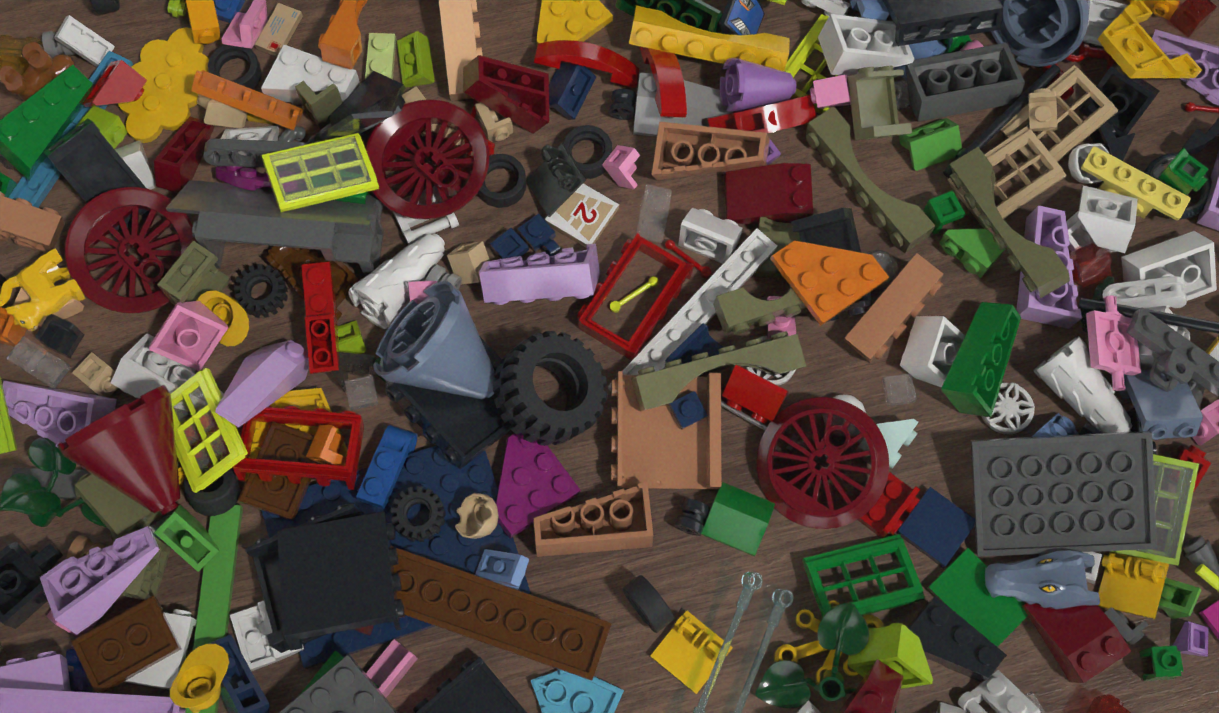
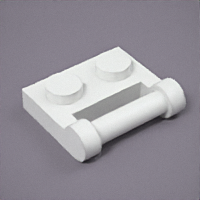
(438, 225)
(999, 694)

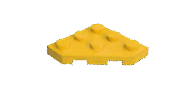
(571, 19)

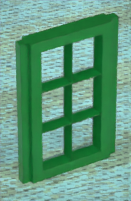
(859, 552)

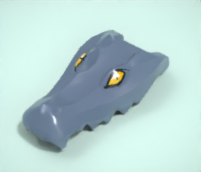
(1050, 580)

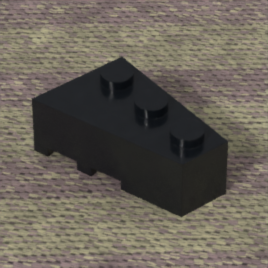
(954, 642)

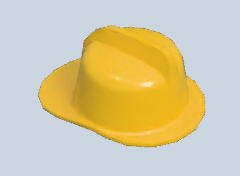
(230, 313)
(200, 678)

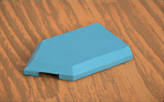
(573, 694)

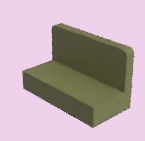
(319, 106)

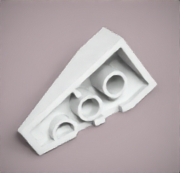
(146, 370)

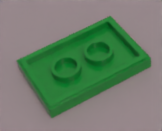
(965, 592)

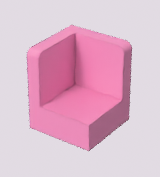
(621, 166)

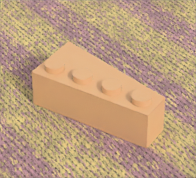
(459, 41)

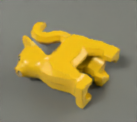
(38, 283)

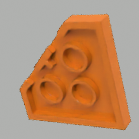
(828, 276)

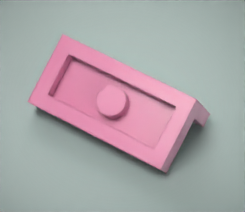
(246, 26)
(391, 667)

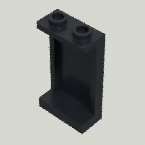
(92, 164)
(838, 231)

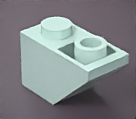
(895, 435)

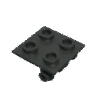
(555, 178)

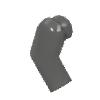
(290, 135)

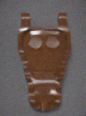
(289, 262)

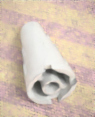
(387, 287)
(1084, 387)

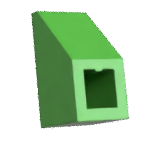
(972, 248)

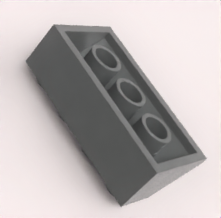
(963, 82)

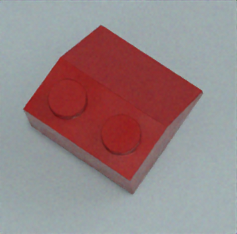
(755, 394)

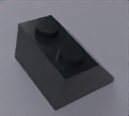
(1128, 95)

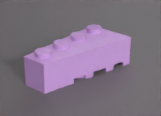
(541, 276)
(1058, 308)
(44, 673)

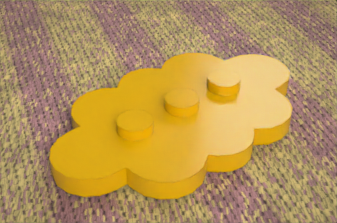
(167, 93)

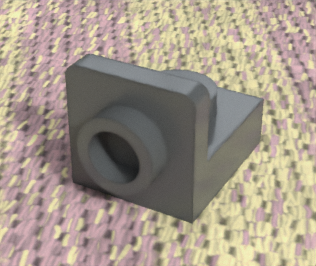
(1130, 635)

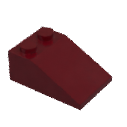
(769, 191)
(1079, 639)

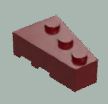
(509, 90)
(876, 692)

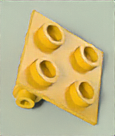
(1132, 584)
(689, 651)

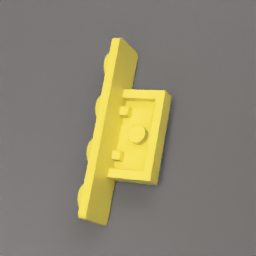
(1128, 181)

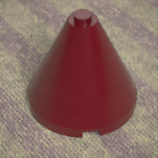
(133, 451)

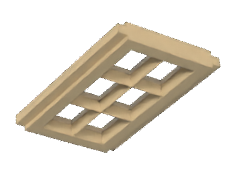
(1078, 134)
(1032, 188)

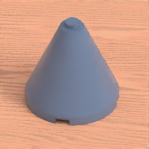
(1043, 29)
(437, 346)

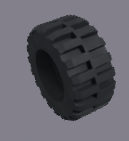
(576, 370)

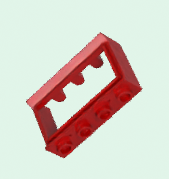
(657, 311)
(297, 470)

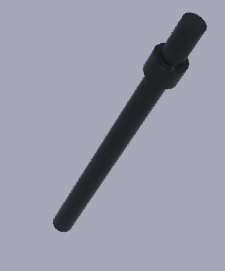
(1007, 115)
(1167, 318)

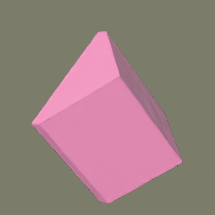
(189, 334)

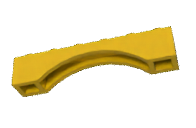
(663, 33)

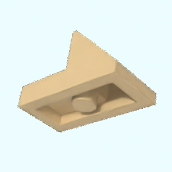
(221, 114)

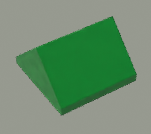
(738, 519)

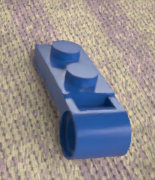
(386, 466)

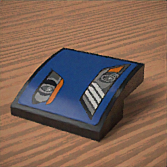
(742, 17)

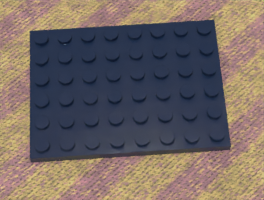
(452, 485)

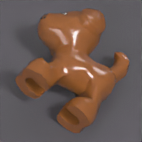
(40, 71)

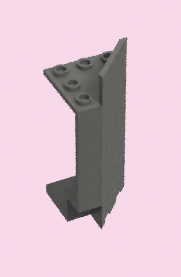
(253, 217)

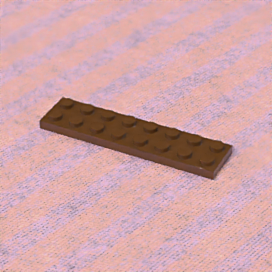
(500, 615)

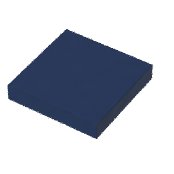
(936, 527)

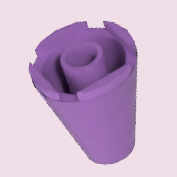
(753, 85)

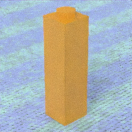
(203, 21)

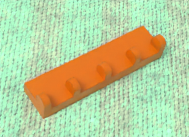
(246, 99)

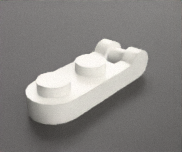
(1149, 292)

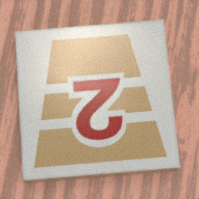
(583, 215)

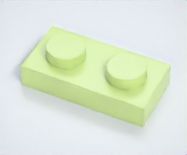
(381, 54)

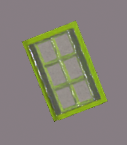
(1173, 496)

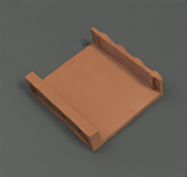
(656, 449)

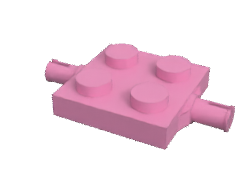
(1110, 345)

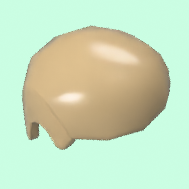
(477, 516)

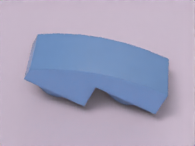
(870, 9)

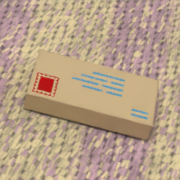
(278, 29)

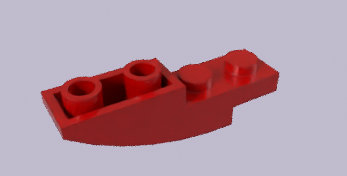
(768, 117)
(320, 318)

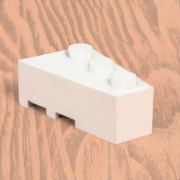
(295, 66)

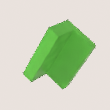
(932, 143)

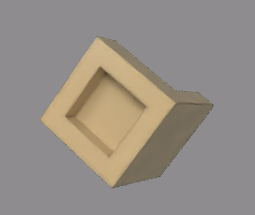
(468, 260)

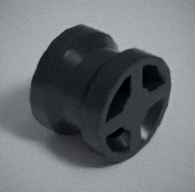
(623, 104)

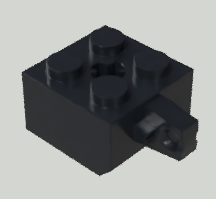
(26, 568)

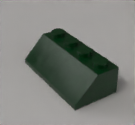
(691, 12)

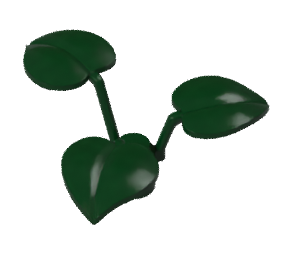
(25, 495)
(784, 680)

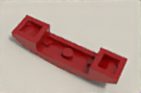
(588, 55)
(668, 80)

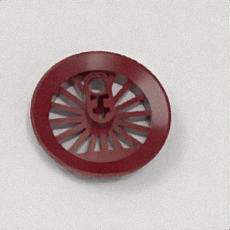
(400, 130)
(99, 219)
(795, 502)

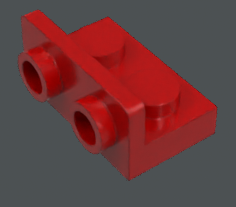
(892, 503)

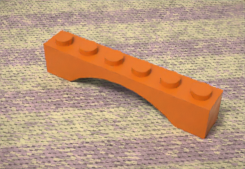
(342, 40)

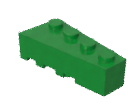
(42, 120)
(982, 359)

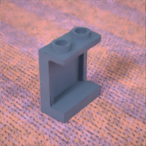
(1163, 412)

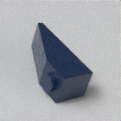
(239, 687)

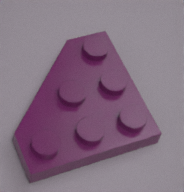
(530, 484)

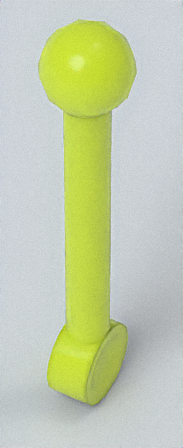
(615, 306)

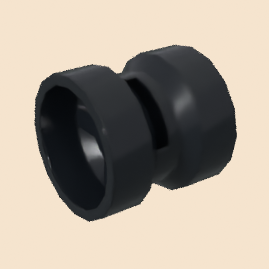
(692, 517)

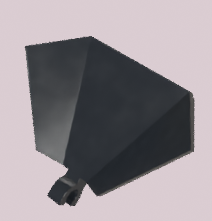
(367, 106)

